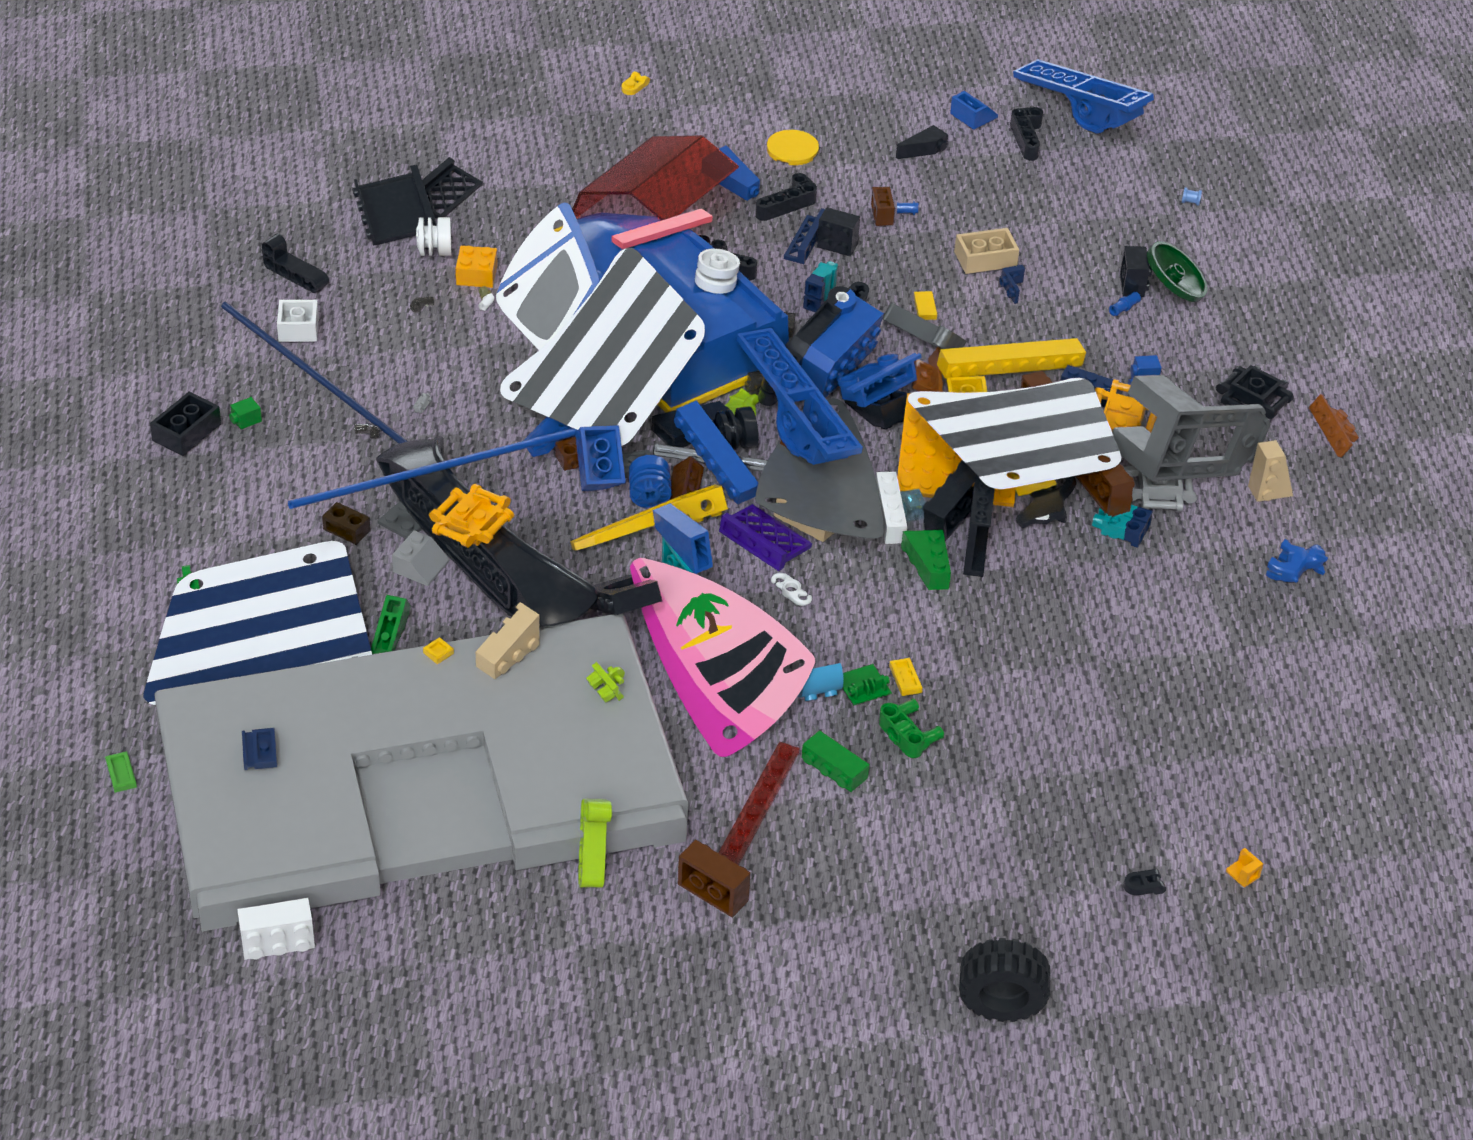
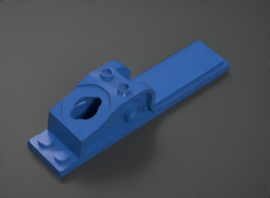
(1115, 109)
(817, 431)

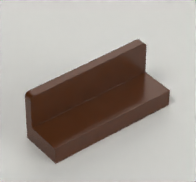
(686, 477)

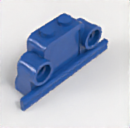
(878, 379)

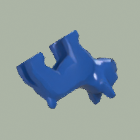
(1295, 562)

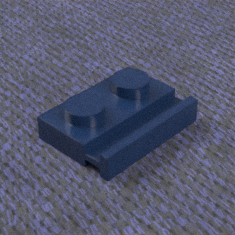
(259, 748)

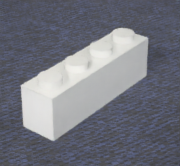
(892, 507)

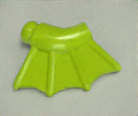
(742, 399)

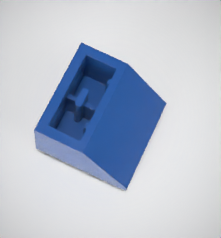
(971, 110)

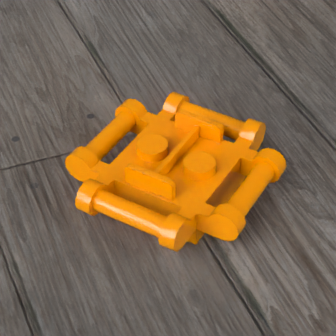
(1123, 410)
(474, 516)

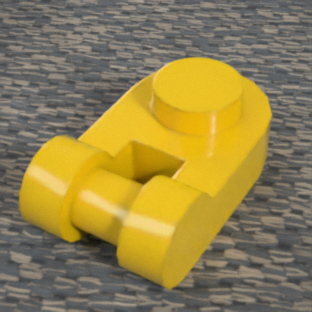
(631, 86)

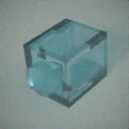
(913, 504)

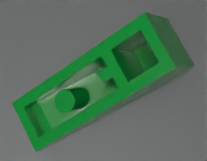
(390, 624)

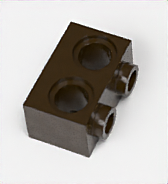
(346, 523)

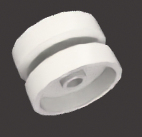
(717, 271)

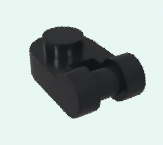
(1136, 882)

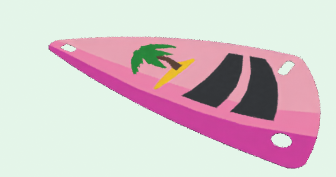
(722, 655)

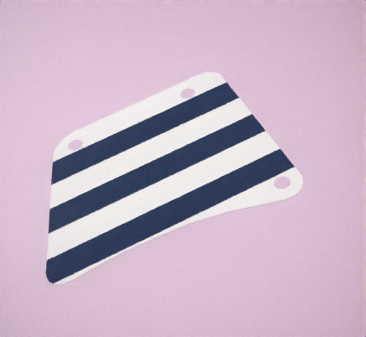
(226, 622)

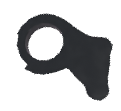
(1047, 505)

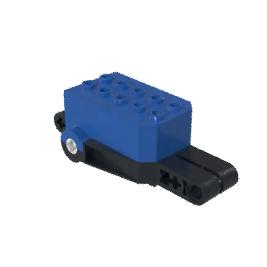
(833, 339)

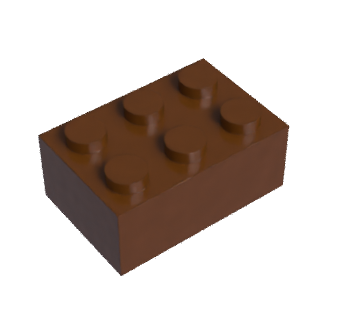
(714, 878)

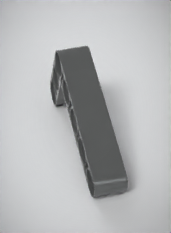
(922, 329)

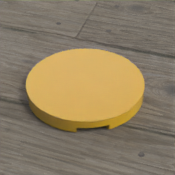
(792, 147)

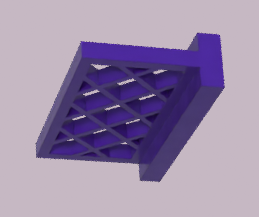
(760, 543)

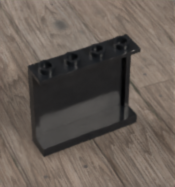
(393, 206)
(978, 528)

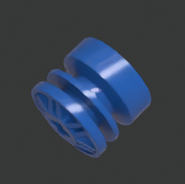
(649, 481)

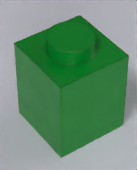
(245, 413)

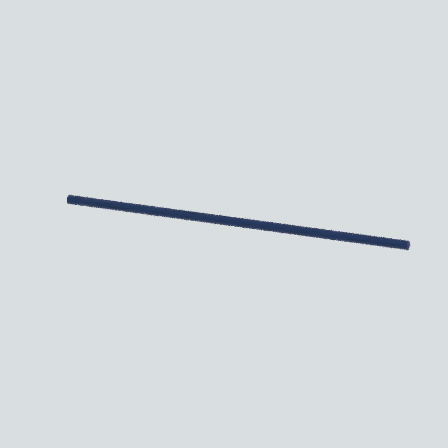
(313, 373)

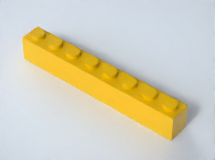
(1010, 358)

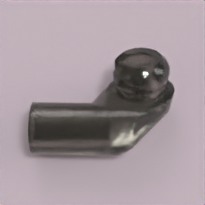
(419, 303)
(368, 428)

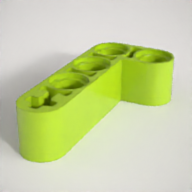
(592, 847)

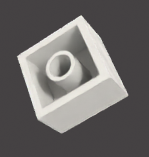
(297, 320)

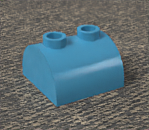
(823, 680)

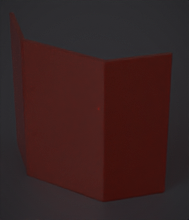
(662, 175)

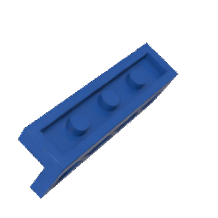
(546, 427)

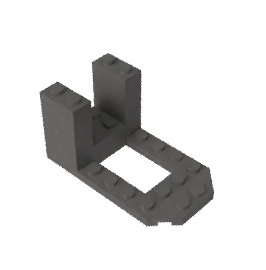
(1167, 448)

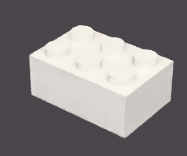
(276, 928)

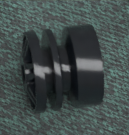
(738, 428)

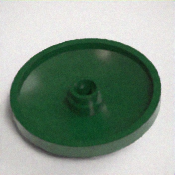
(1177, 271)

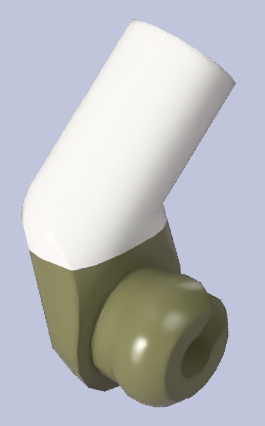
(487, 298)

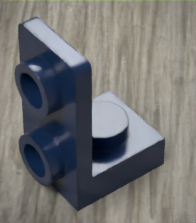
(1009, 278)

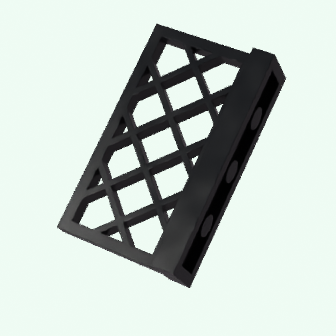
(443, 174)

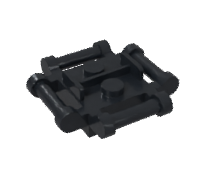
(1255, 387)

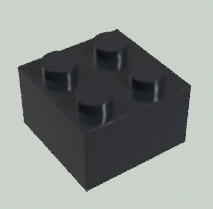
(838, 231)
(1135, 271)

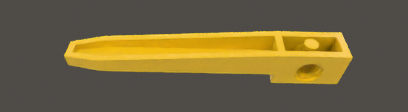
(688, 503)

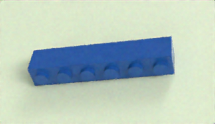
(716, 452)

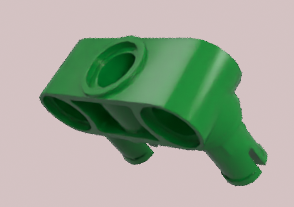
(903, 731)

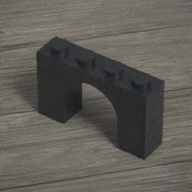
(624, 596)

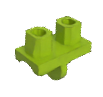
(610, 689)

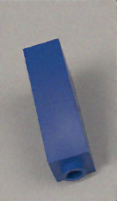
(742, 180)
(685, 537)

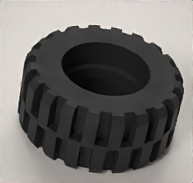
(1004, 980)

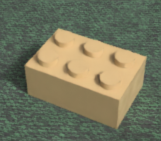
(986, 250)

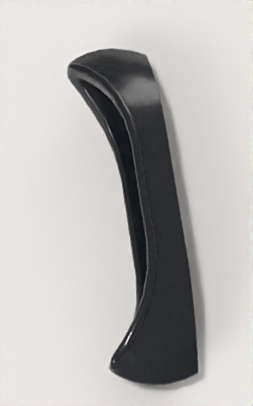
(504, 568)

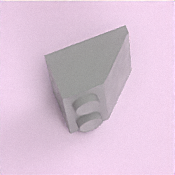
(419, 558)

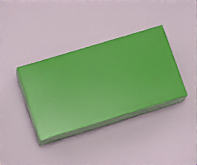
(120, 772)

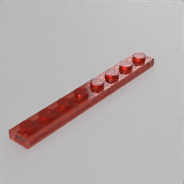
(759, 802)

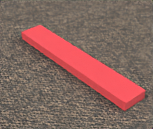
(662, 228)

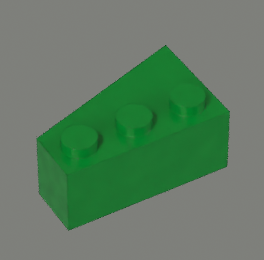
(929, 555)

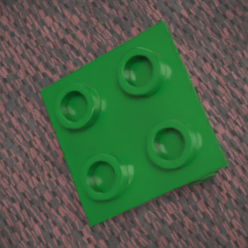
(865, 684)

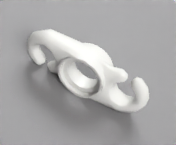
(792, 595)

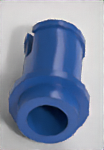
(907, 207)

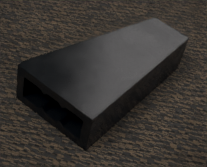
(665, 428)

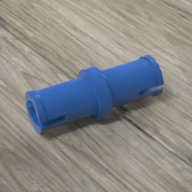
(1124, 303)

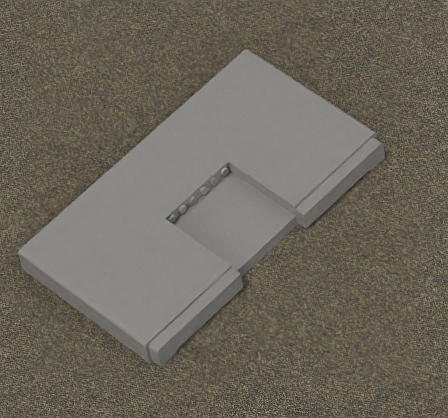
(412, 769)

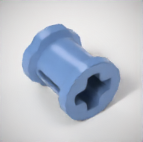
(1191, 196)

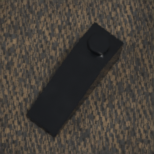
(923, 143)

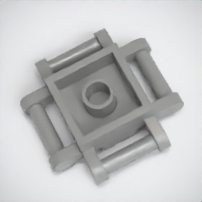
(1162, 492)

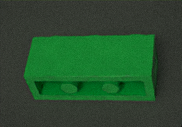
(835, 761)

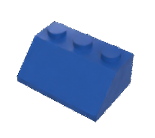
(600, 457)

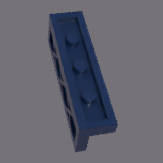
(808, 241)

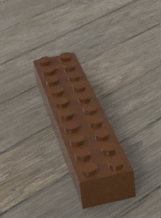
(1109, 487)

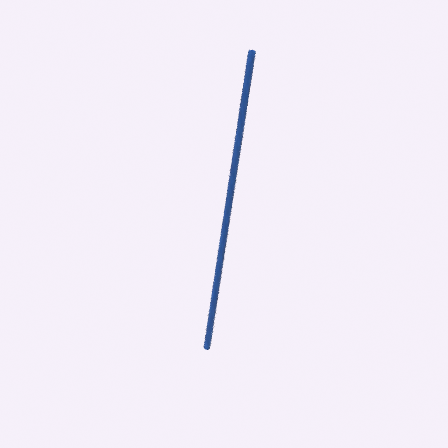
(430, 468)

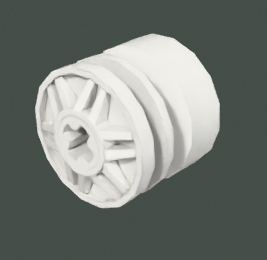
(434, 236)

